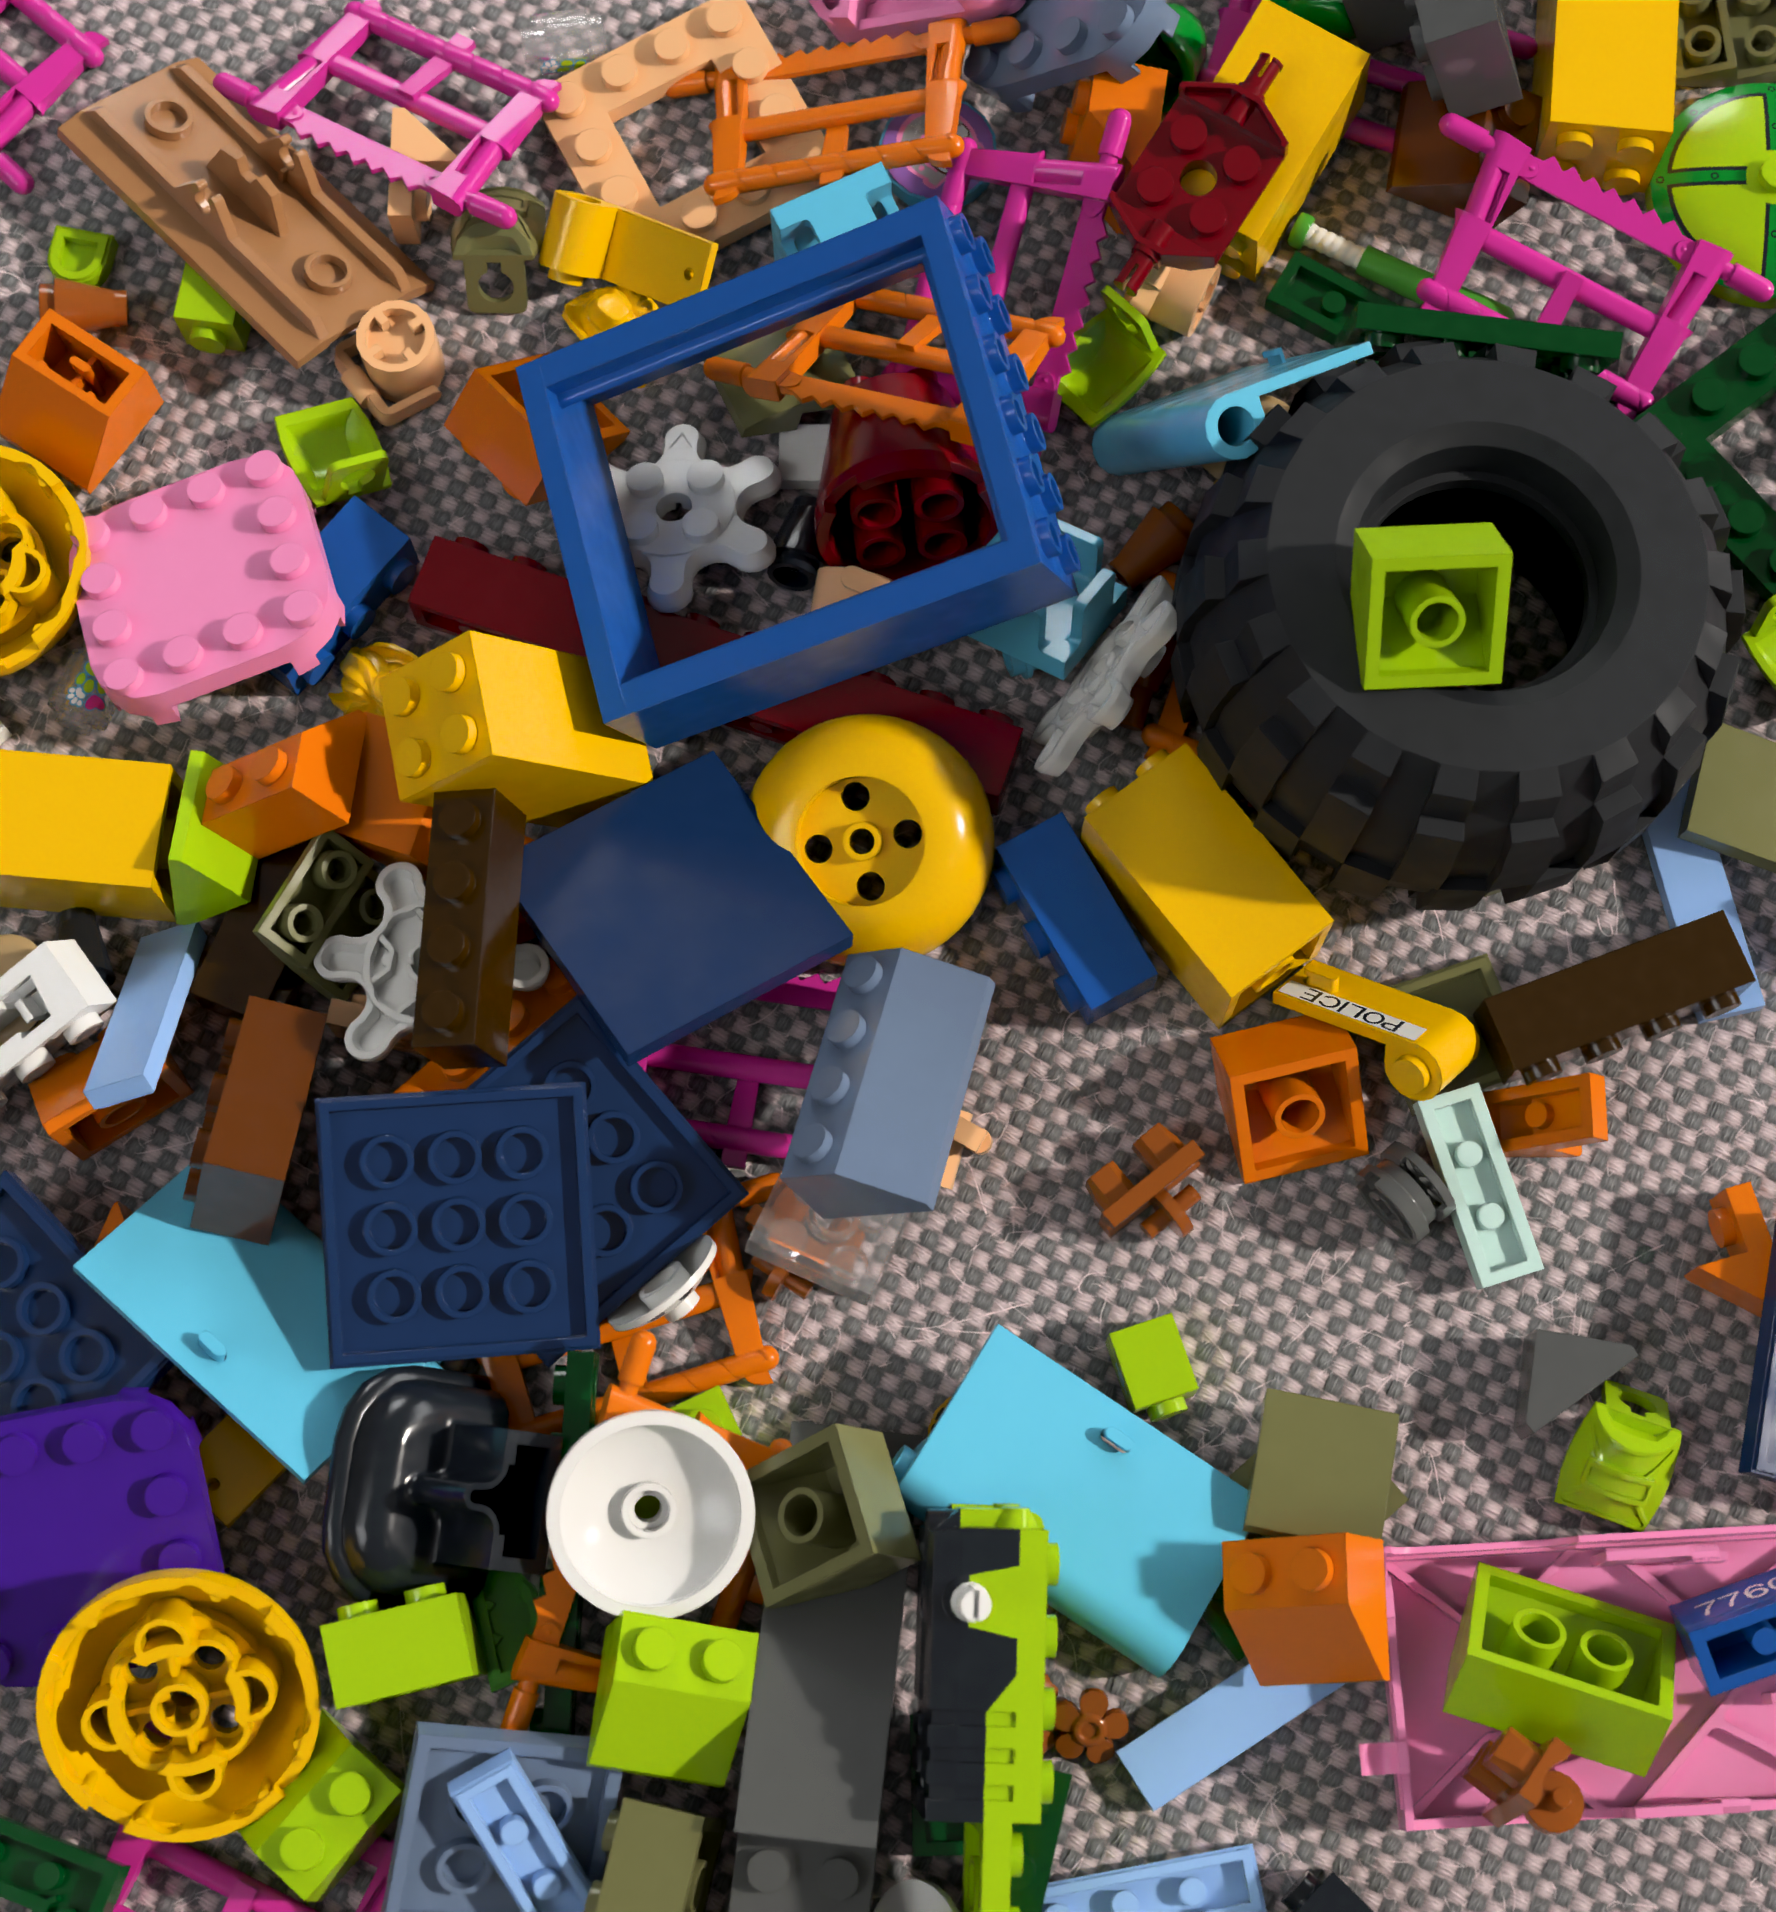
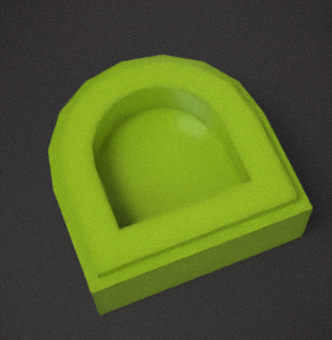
(81, 255)

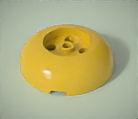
(37, 581)
(908, 777)
(206, 1775)

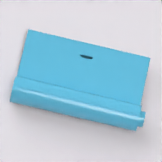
(1209, 418)
(237, 1301)
(1130, 1527)

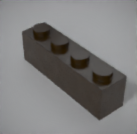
(469, 929)
(237, 959)
(1614, 998)

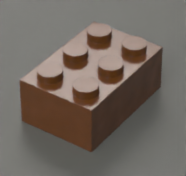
(253, 1119)

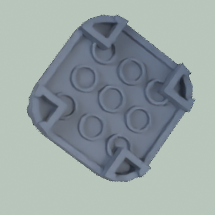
(1068, 43)

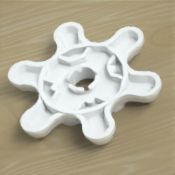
(707, 533)
(1106, 677)
(389, 964)

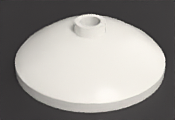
(661, 1561)

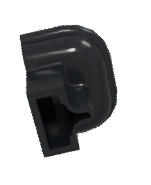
(433, 1487)

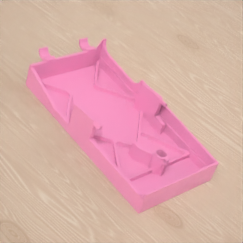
(1717, 1747)

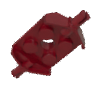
(1209, 129)

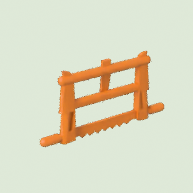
(940, 101)
(784, 368)
(728, 1290)
(541, 1655)

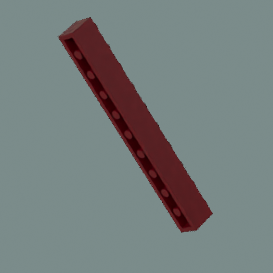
(520, 601)

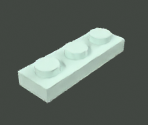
(1478, 1177)

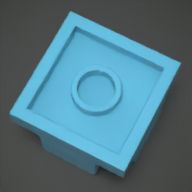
(832, 210)
(1063, 632)

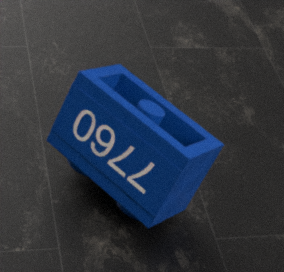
(1730, 1632)

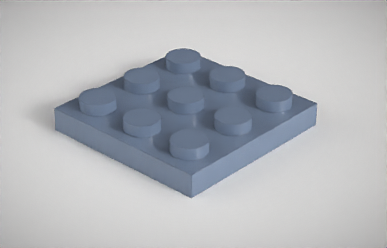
(434, 1851)

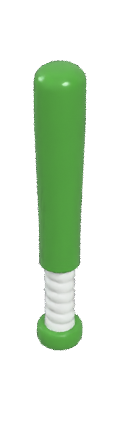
(1373, 263)

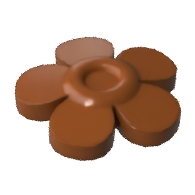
(1089, 1726)

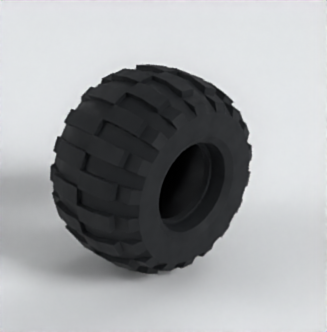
(1453, 781)

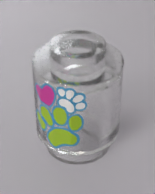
(563, 40)
(79, 697)

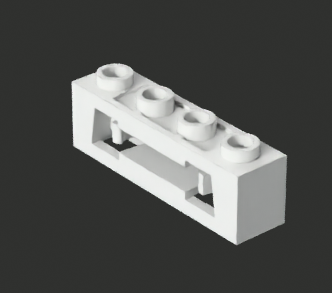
(65, 995)

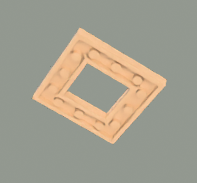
(641, 73)

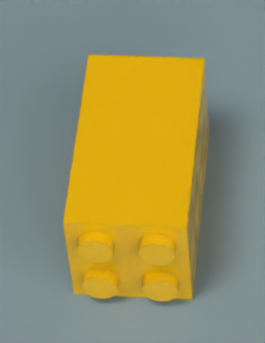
(1606, 87)
(1313, 106)
(509, 721)
(87, 834)
(1202, 883)

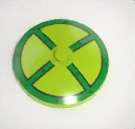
(1722, 180)

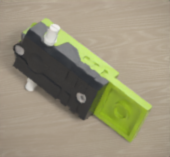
(984, 1685)

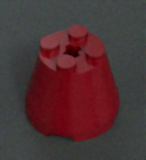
(899, 493)

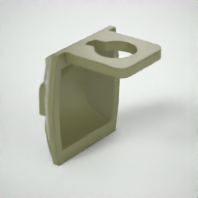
(483, 243)

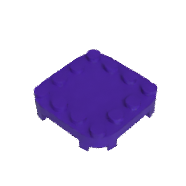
(89, 1502)

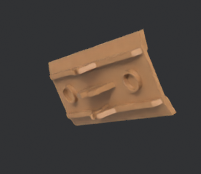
(242, 209)

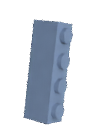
(887, 1085)

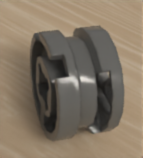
(1405, 1192)

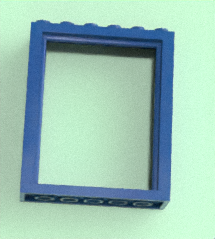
(852, 636)

